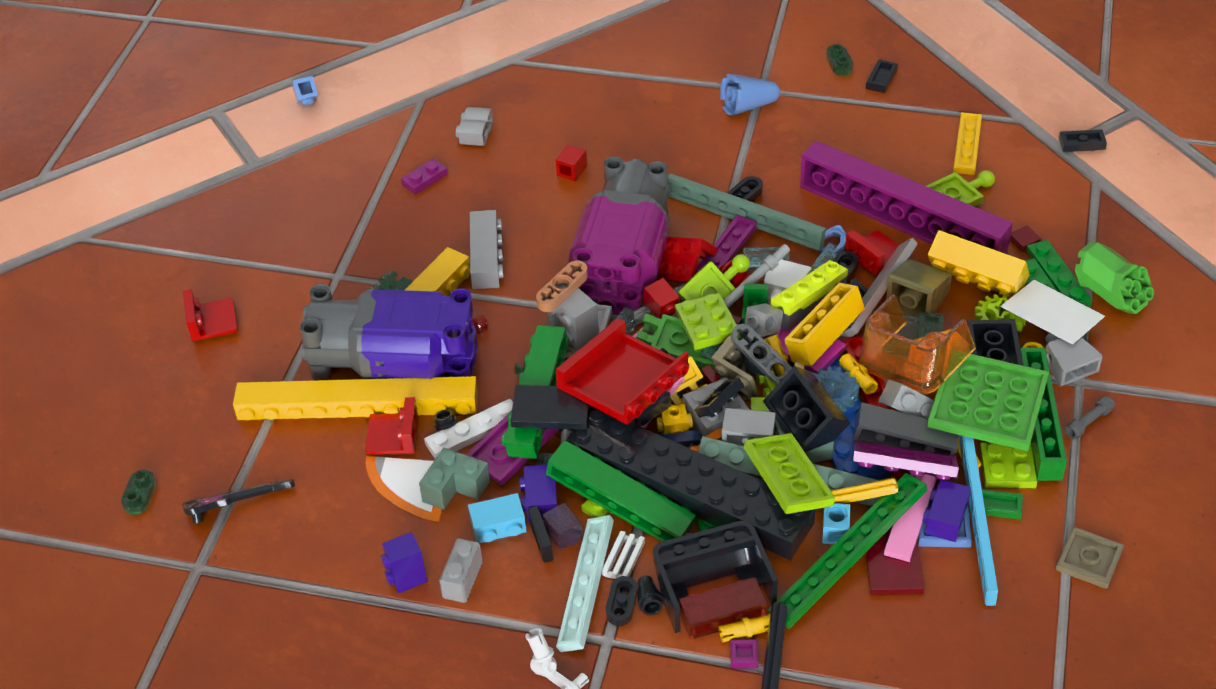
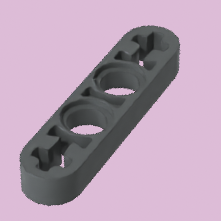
(765, 364)

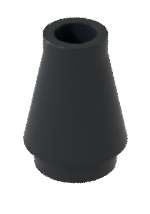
(649, 598)

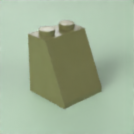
(918, 287)

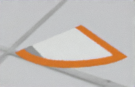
(399, 483)

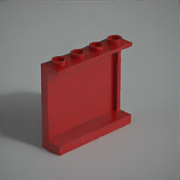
(620, 373)

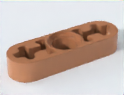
(560, 295)

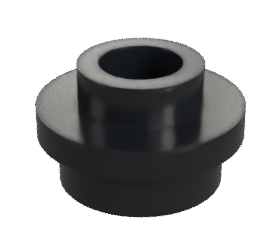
(444, 419)

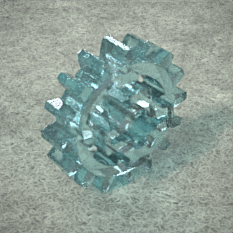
(839, 386)

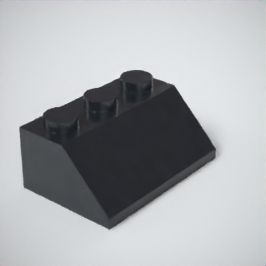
(806, 409)

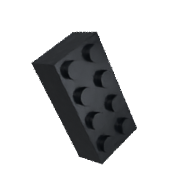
(996, 340)

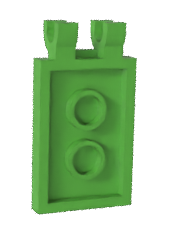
(671, 336)

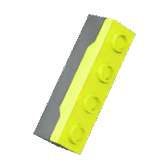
(808, 292)

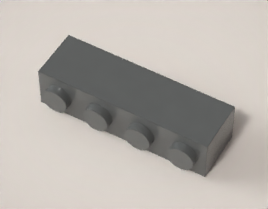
(901, 430)

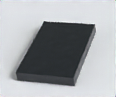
(547, 408)

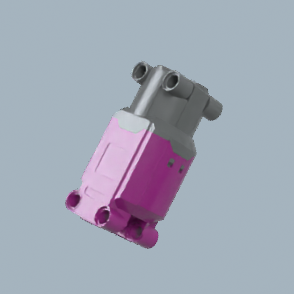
(624, 233)

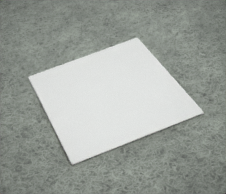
(1053, 311)

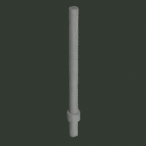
(769, 263)

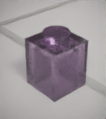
(562, 526)

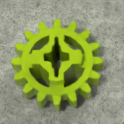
(991, 310)

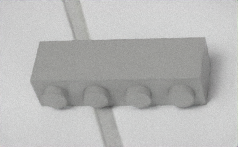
(485, 249)

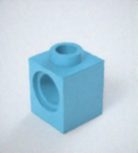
(835, 522)

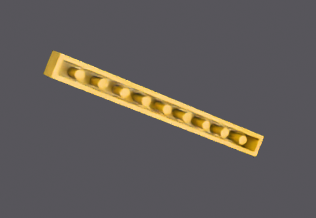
(353, 397)

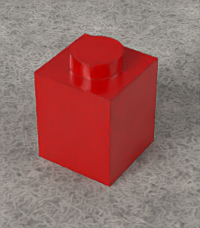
(571, 162)
(660, 298)

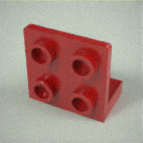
(871, 250)
(682, 257)
(209, 318)
(393, 432)

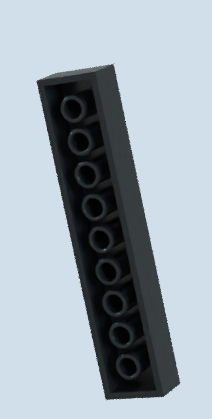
(694, 481)

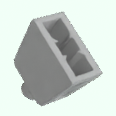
(1071, 361)

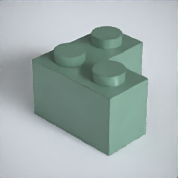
(451, 474)

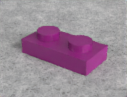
(424, 176)

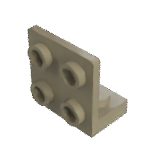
(729, 365)

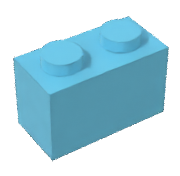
(497, 518)

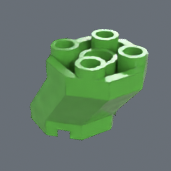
(1114, 278)

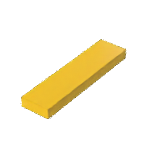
(967, 143)

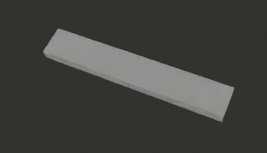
(880, 286)

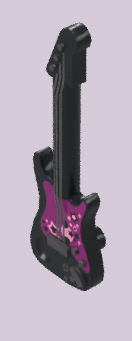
(196, 506)

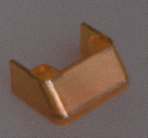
(912, 363)

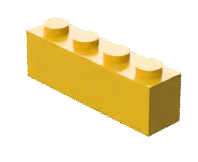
(443, 273)
(824, 324)

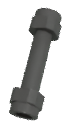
(1077, 427)

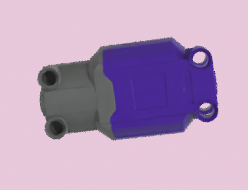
(390, 334)

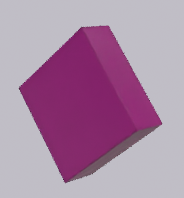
(744, 653)

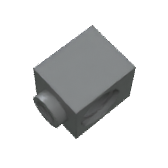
(764, 319)

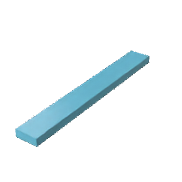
(979, 521)

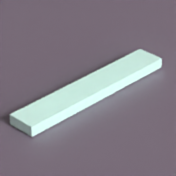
(585, 584)

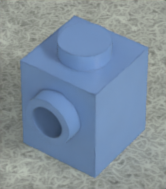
(305, 90)

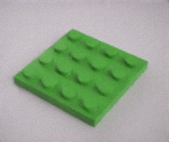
(990, 402)

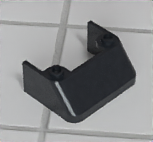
(709, 557)

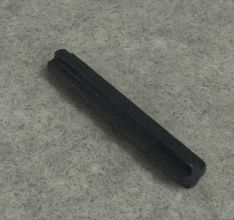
(774, 646)

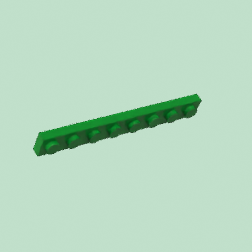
(850, 548)

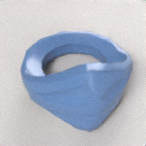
(839, 232)

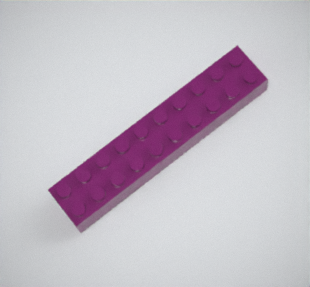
(897, 199)

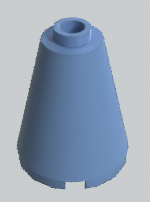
(746, 93)

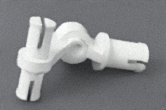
(545, 665)

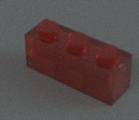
(721, 606)

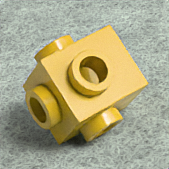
(674, 420)

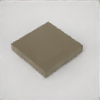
(1090, 557)

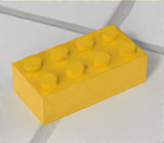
(978, 265)

